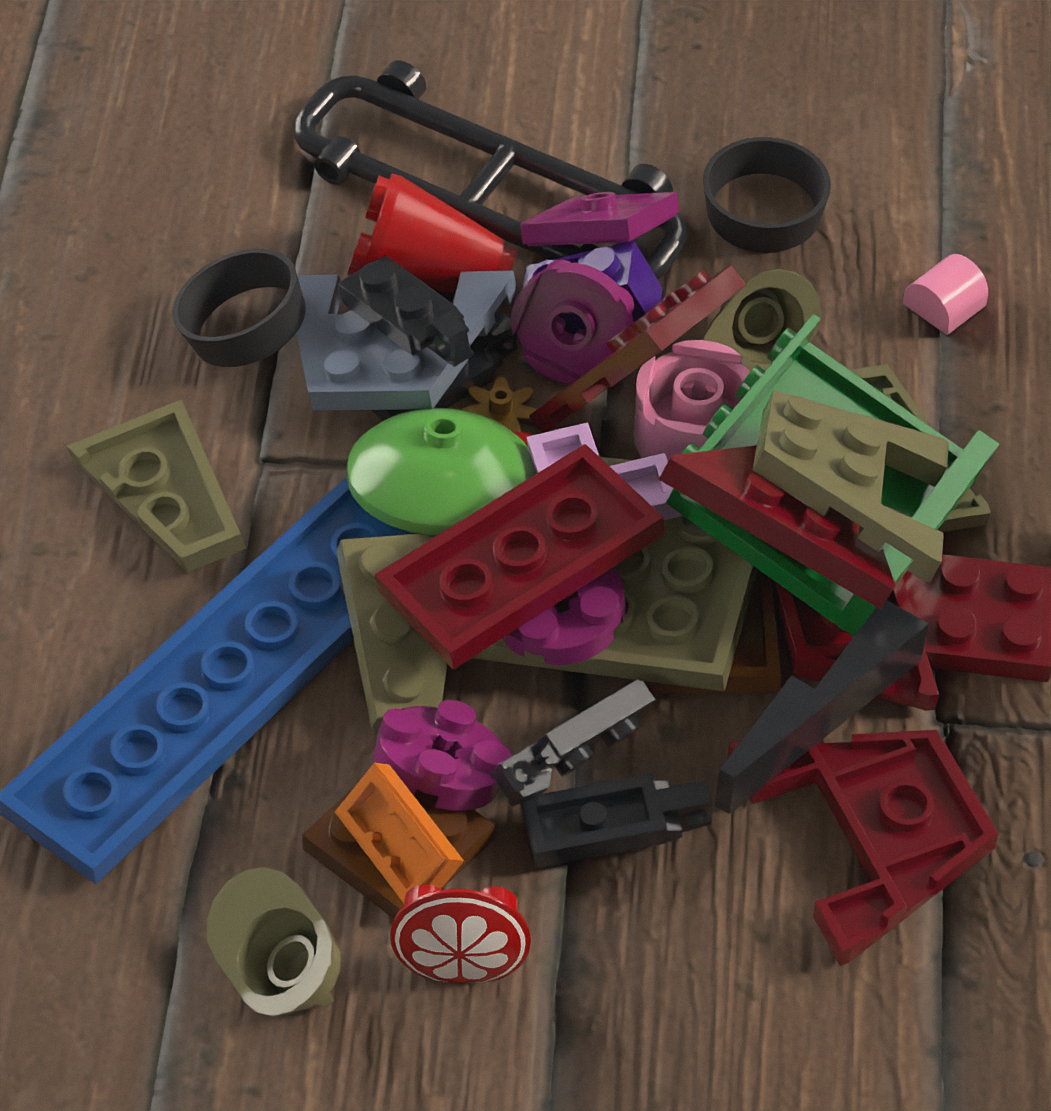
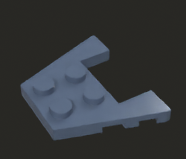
(361, 369)

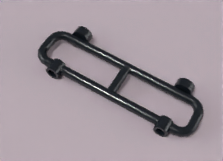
(399, 93)

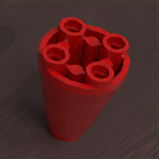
(426, 237)

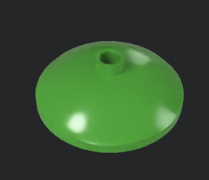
(435, 468)

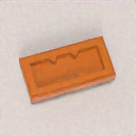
(397, 832)

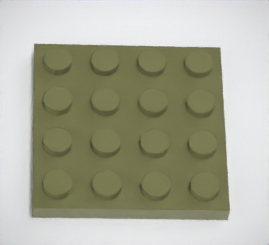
(681, 612)

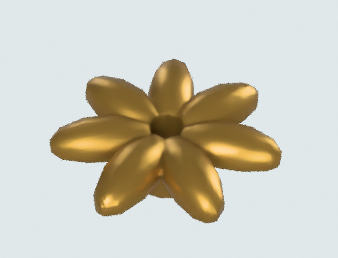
(502, 404)

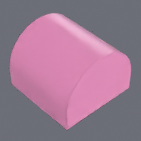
(948, 293)

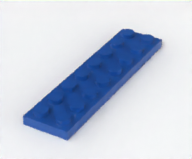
(194, 697)

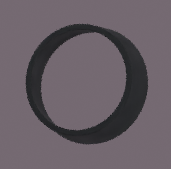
(771, 157)
(226, 279)

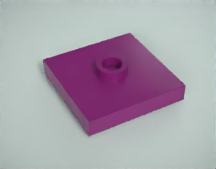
(600, 218)

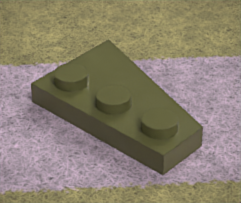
(164, 484)
(392, 656)

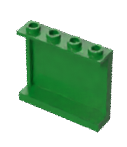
(808, 372)

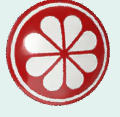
(460, 934)

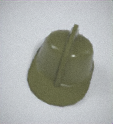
(762, 312)
(273, 943)

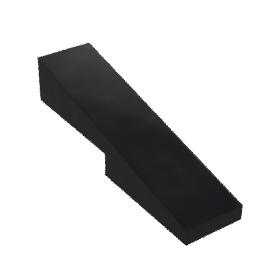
(804, 715)

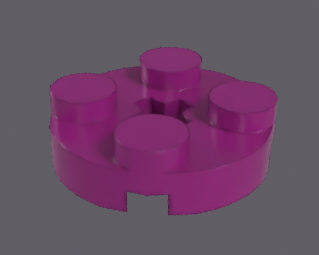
(568, 289)
(578, 632)
(442, 753)

